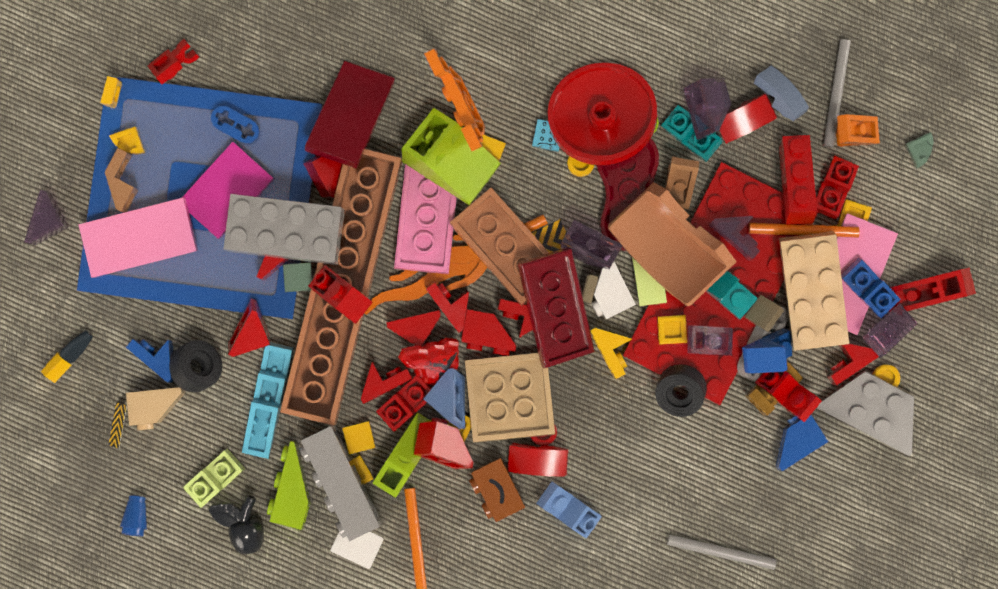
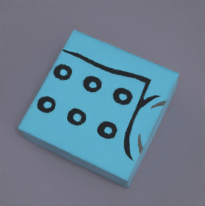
(543, 137)

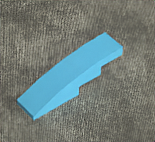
(267, 400)

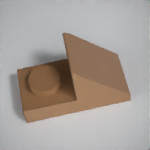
(681, 180)

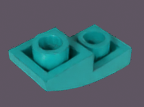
(681, 128)

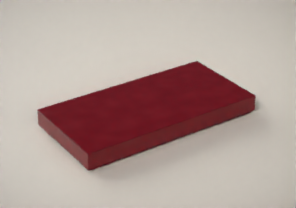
(350, 114)
(556, 307)

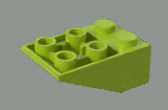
(445, 158)

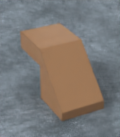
(121, 192)

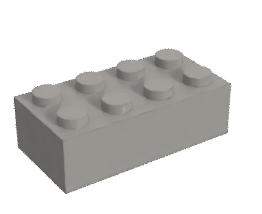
(284, 229)
(341, 483)

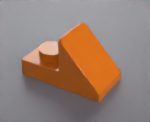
(857, 130)

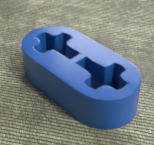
(238, 119)

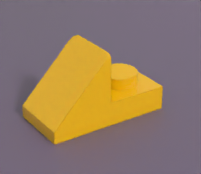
(606, 343)

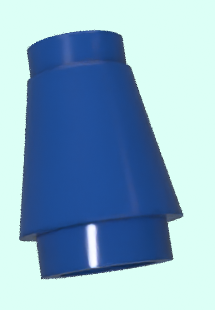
(134, 517)

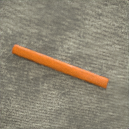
(796, 229)
(415, 538)

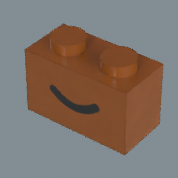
(497, 490)

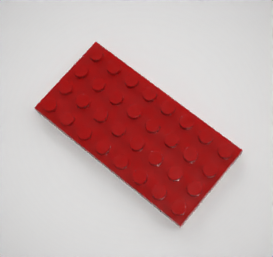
(727, 196)

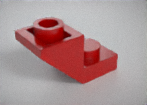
(789, 393)

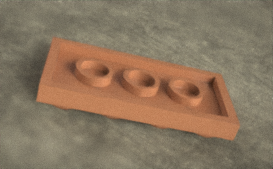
(498, 240)

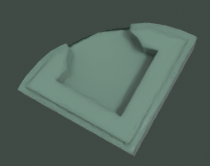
(920, 149)

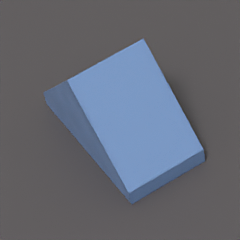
(449, 397)

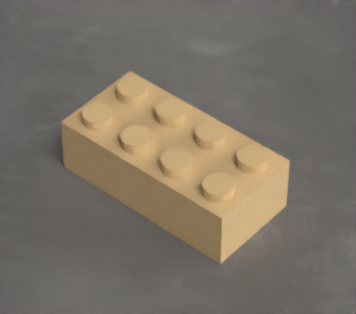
(814, 290)

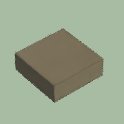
(589, 288)
(764, 313)

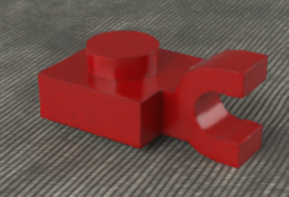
(169, 63)

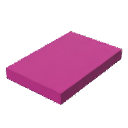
(230, 174)

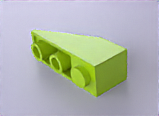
(401, 460)
(292, 497)

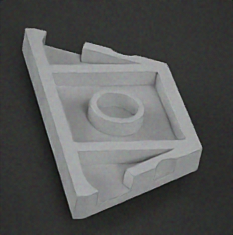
(874, 409)

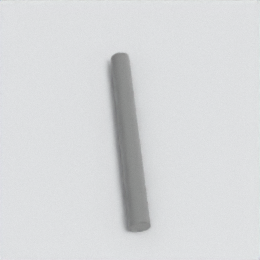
(837, 91)
(722, 552)

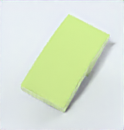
(648, 289)
(214, 478)

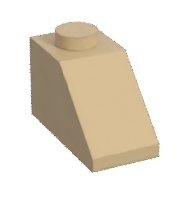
(151, 406)

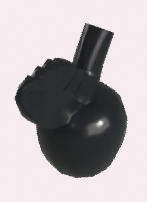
(244, 531)

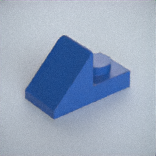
(768, 353)
(157, 362)

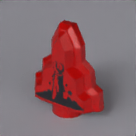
(431, 359)

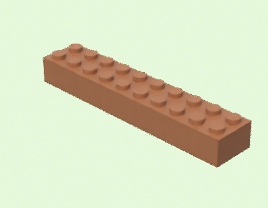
(326, 335)

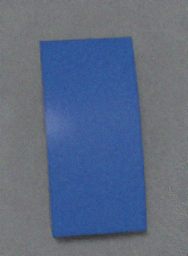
(869, 288)

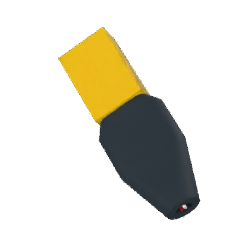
(61, 361)

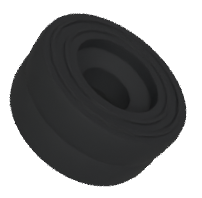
(181, 368)
(684, 376)

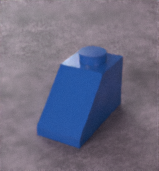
(799, 441)

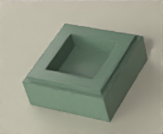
(297, 277)

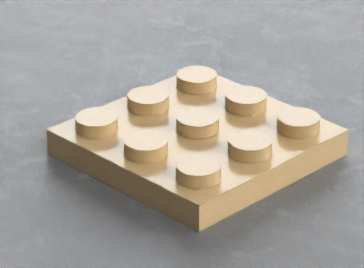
(509, 398)

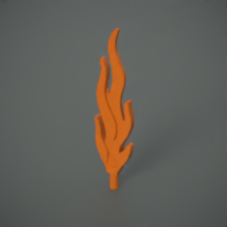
(462, 262)

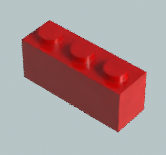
(797, 179)

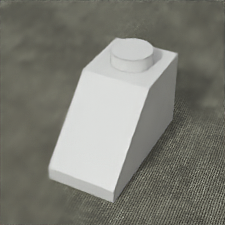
(611, 294)

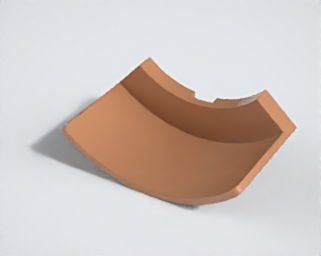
(669, 246)

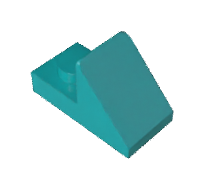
(732, 295)

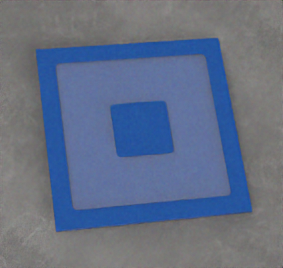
(178, 151)

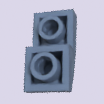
(787, 97)

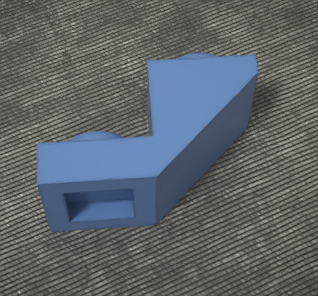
(569, 509)

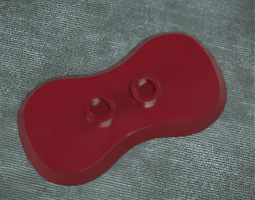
(626, 182)

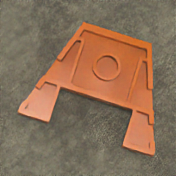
(457, 92)

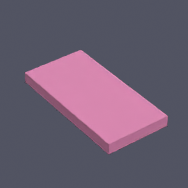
(424, 225)
(138, 237)
(874, 249)

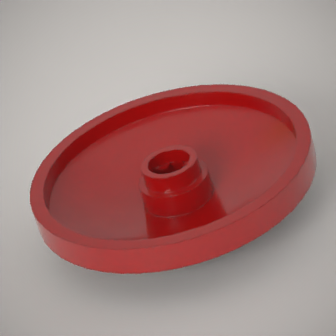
(602, 113)

